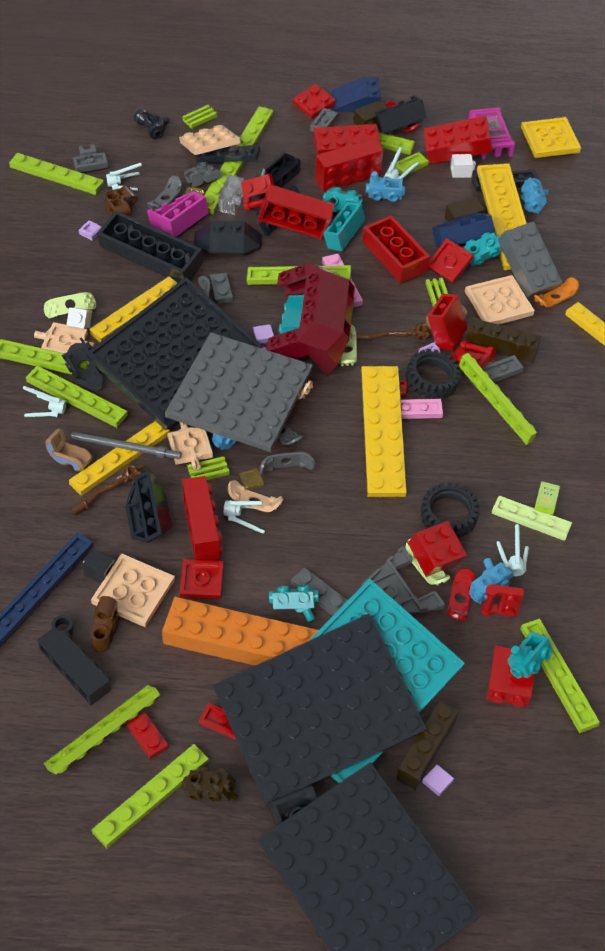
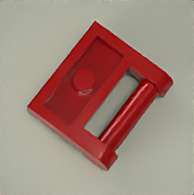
(253, 188)
(482, 360)
(508, 603)

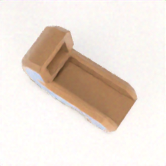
(67, 453)

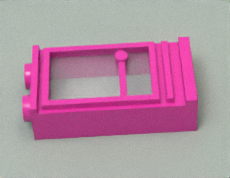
(498, 131)

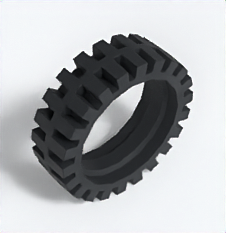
(435, 359)
(451, 492)

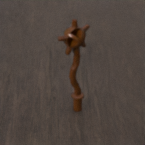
(421, 332)
(128, 473)

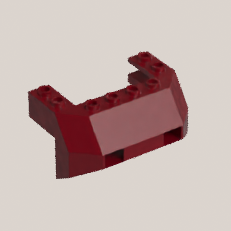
(324, 316)

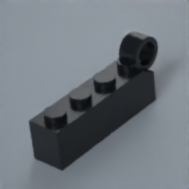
(72, 662)

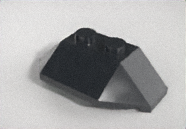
(283, 170)
(227, 238)
(147, 509)

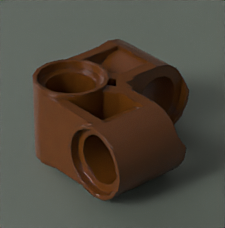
(120, 200)
(105, 623)

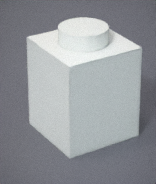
(462, 165)
(79, 318)

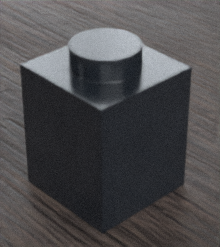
(97, 566)

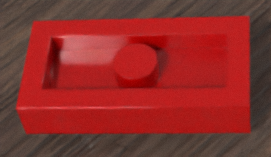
(216, 720)
(147, 736)

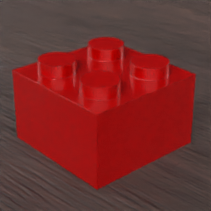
(437, 548)

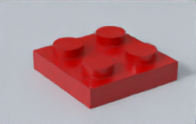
(313, 101)
(450, 261)
(201, 579)

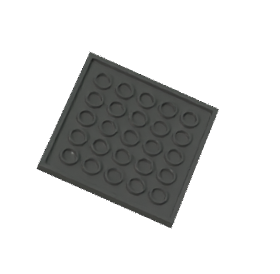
(239, 391)

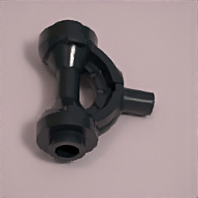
(154, 130)

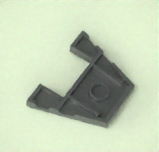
(393, 584)

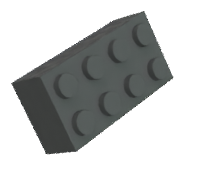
(529, 260)

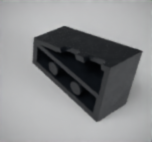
(401, 115)

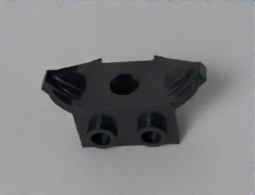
(90, 377)

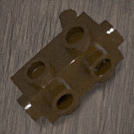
(210, 785)

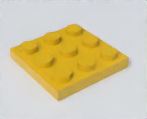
(550, 137)

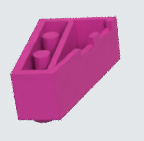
(180, 214)

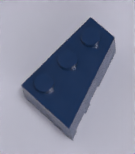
(463, 229)

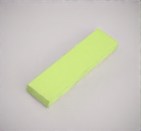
(531, 518)

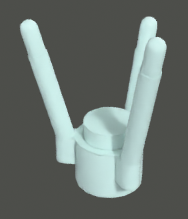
(393, 173)
(113, 178)
(56, 404)
(234, 509)
(515, 563)

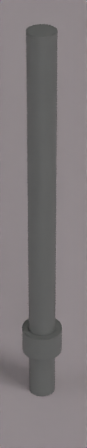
(161, 452)

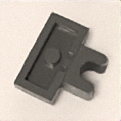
(89, 160)
(201, 172)

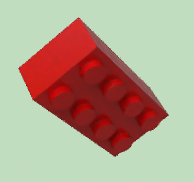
(336, 137)
(459, 137)
(348, 164)
(295, 212)
(396, 249)
(201, 519)

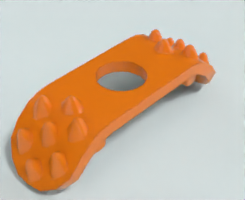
(565, 291)

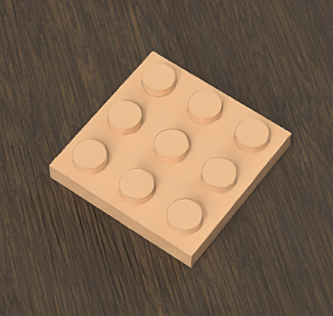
(209, 140)
(499, 300)
(135, 588)

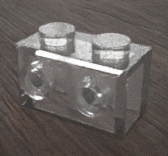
(231, 194)

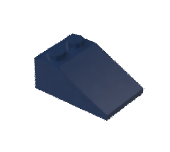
(356, 94)

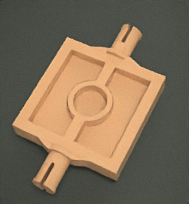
(61, 337)
(191, 443)

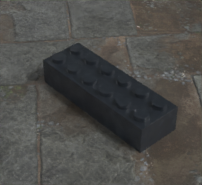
(150, 247)

